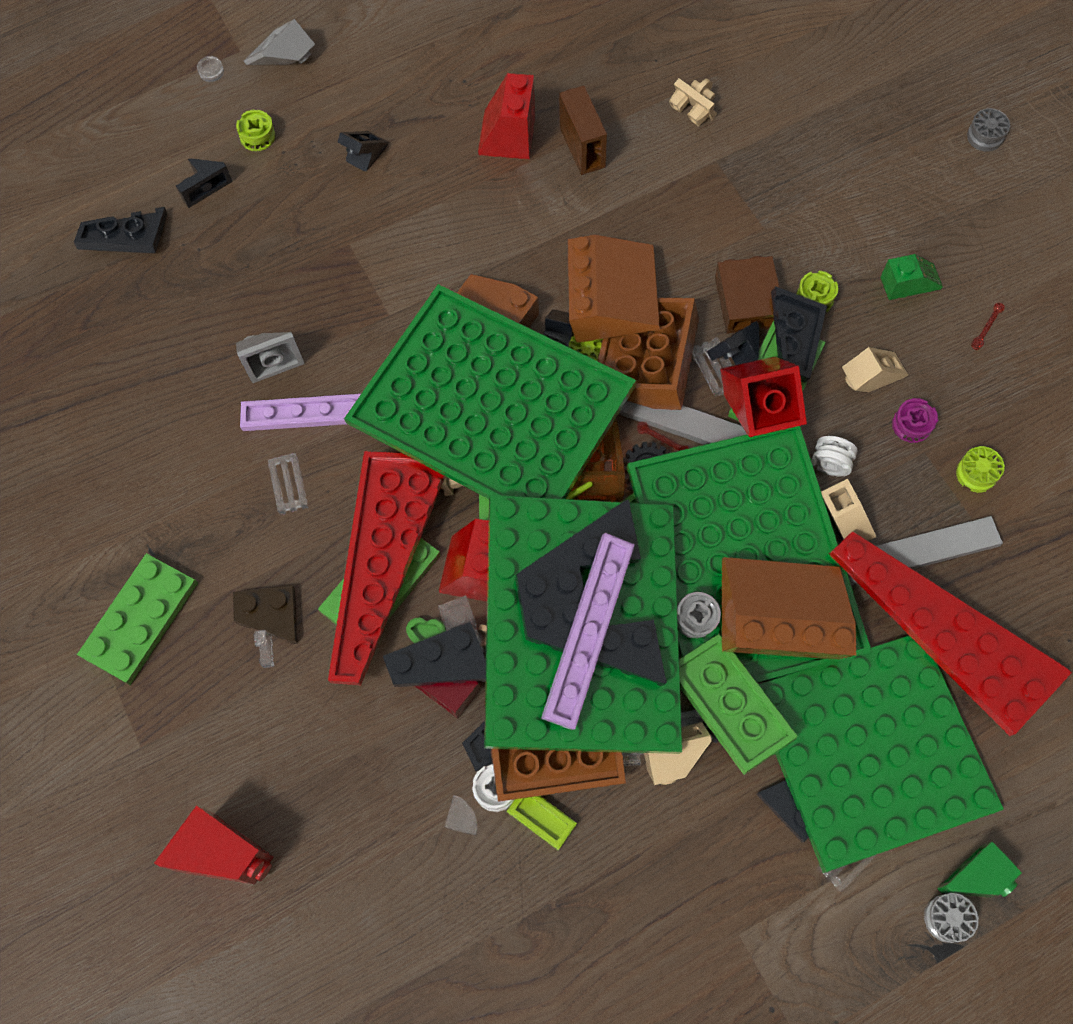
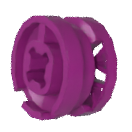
(914, 420)

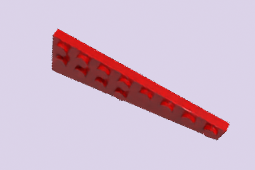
(386, 529)
(981, 656)

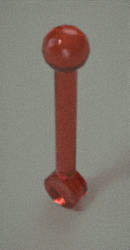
(978, 342)
(643, 428)

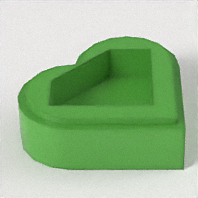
(420, 629)

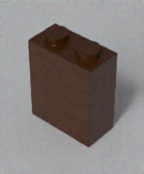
(582, 130)
(746, 292)

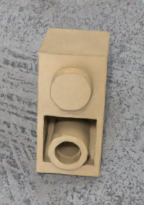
(847, 511)

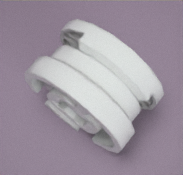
(834, 457)
(485, 790)

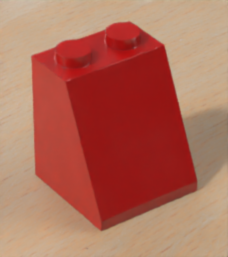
(509, 119)
(765, 395)
(467, 562)
(215, 850)

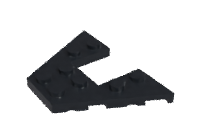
(553, 589)

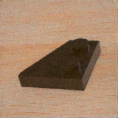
(268, 610)

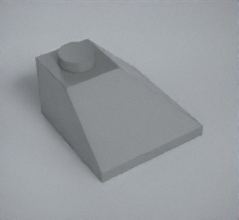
(282, 47)
(268, 354)

